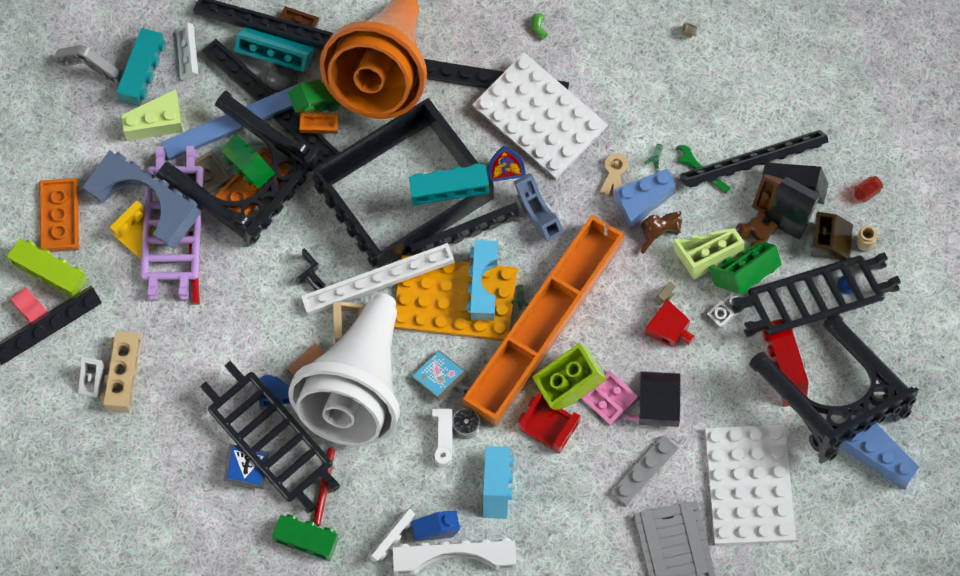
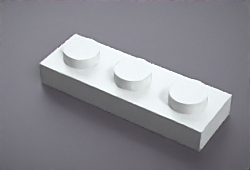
(187, 51)
(392, 536)

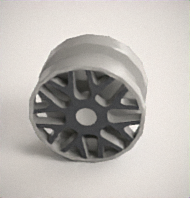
(466, 424)

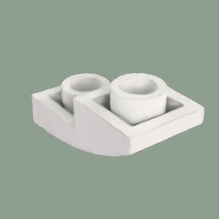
(723, 312)

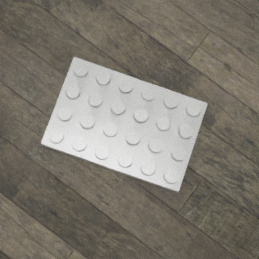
(540, 115)
(750, 485)

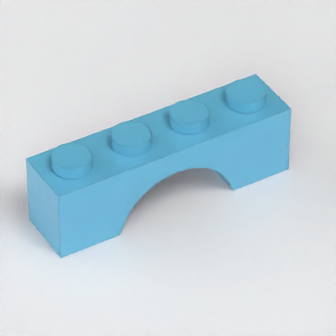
(485, 258)

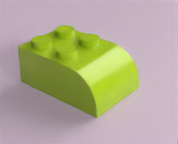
(569, 377)

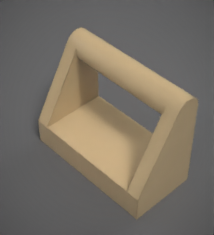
(338, 308)

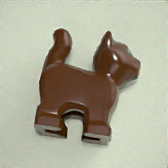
(757, 228)

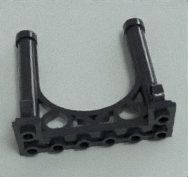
(238, 222)
(826, 434)

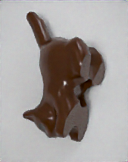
(656, 226)

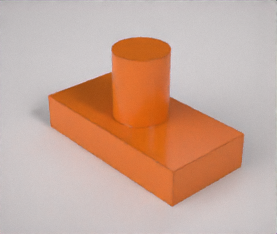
(319, 123)

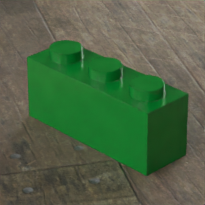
(305, 537)

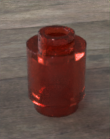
(868, 189)

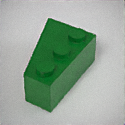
(312, 97)
(246, 162)
(747, 269)

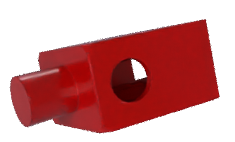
(669, 326)

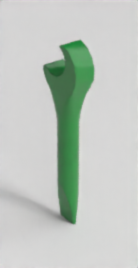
(689, 160)

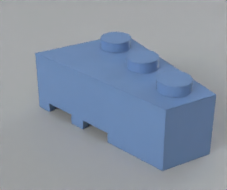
(643, 196)

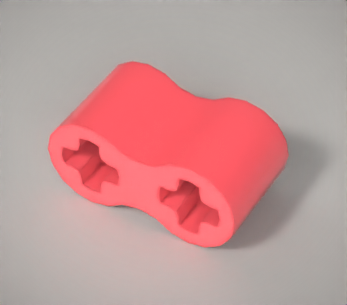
(28, 305)

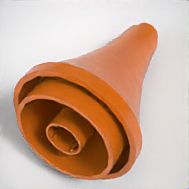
(376, 63)

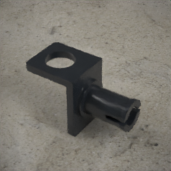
(310, 275)

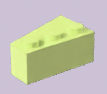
(154, 118)
(703, 251)

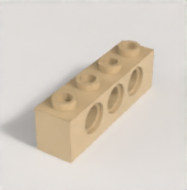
(121, 342)

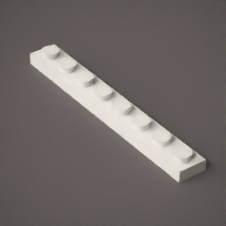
(378, 279)

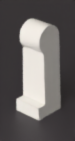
(443, 454)

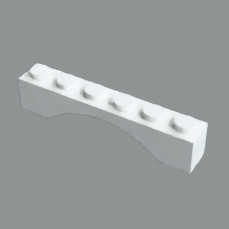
(412, 559)

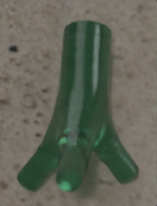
(655, 157)
(520, 297)

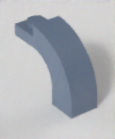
(540, 215)

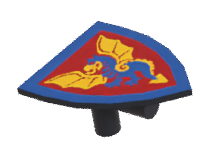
(505, 165)

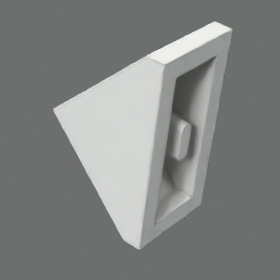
(91, 376)

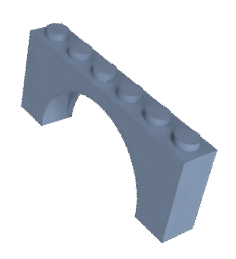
(176, 212)

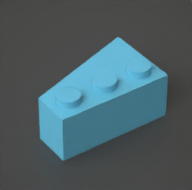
(496, 482)

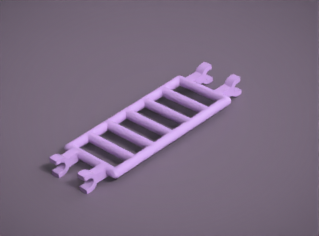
(184, 277)

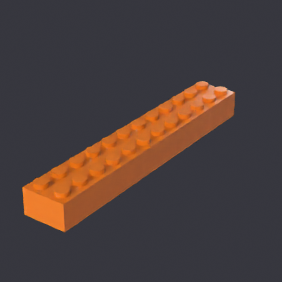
(543, 321)

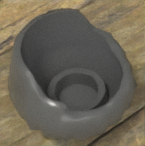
(280, 77)

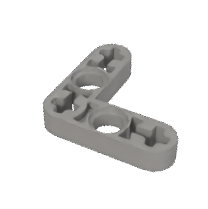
(82, 54)

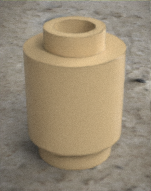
(866, 238)

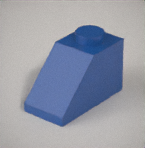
(278, 389)
(436, 526)

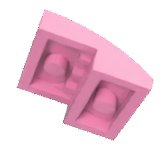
(611, 398)

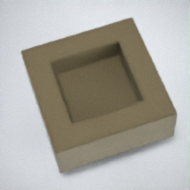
(665, 294)

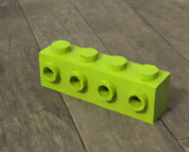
(47, 268)

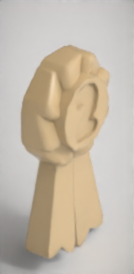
(616, 166)

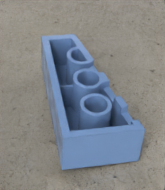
(882, 455)

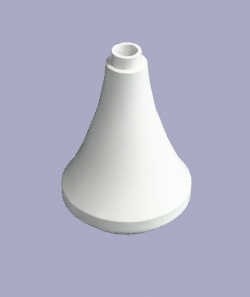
(350, 388)

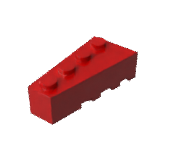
(786, 356)

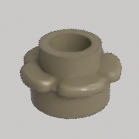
(688, 30)

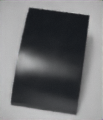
(792, 207)
(659, 399)

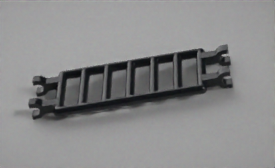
(866, 267)
(288, 420)

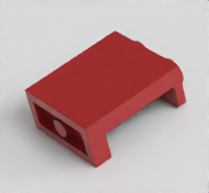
(548, 425)

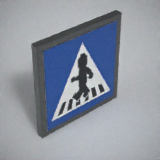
(242, 470)

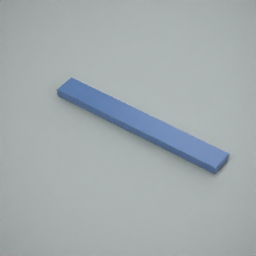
(226, 125)

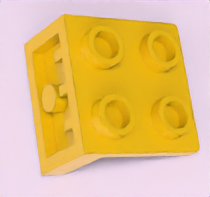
(129, 229)

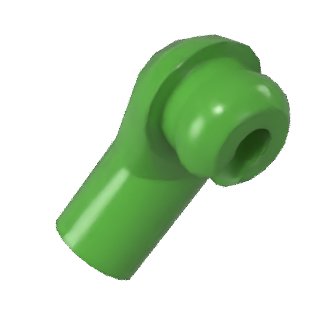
(535, 26)

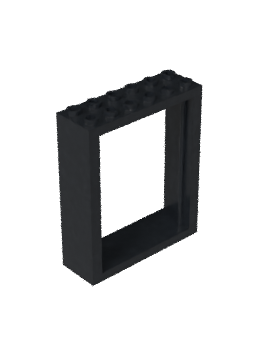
(375, 145)

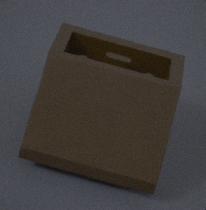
(831, 237)

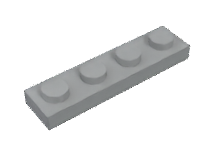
(644, 470)

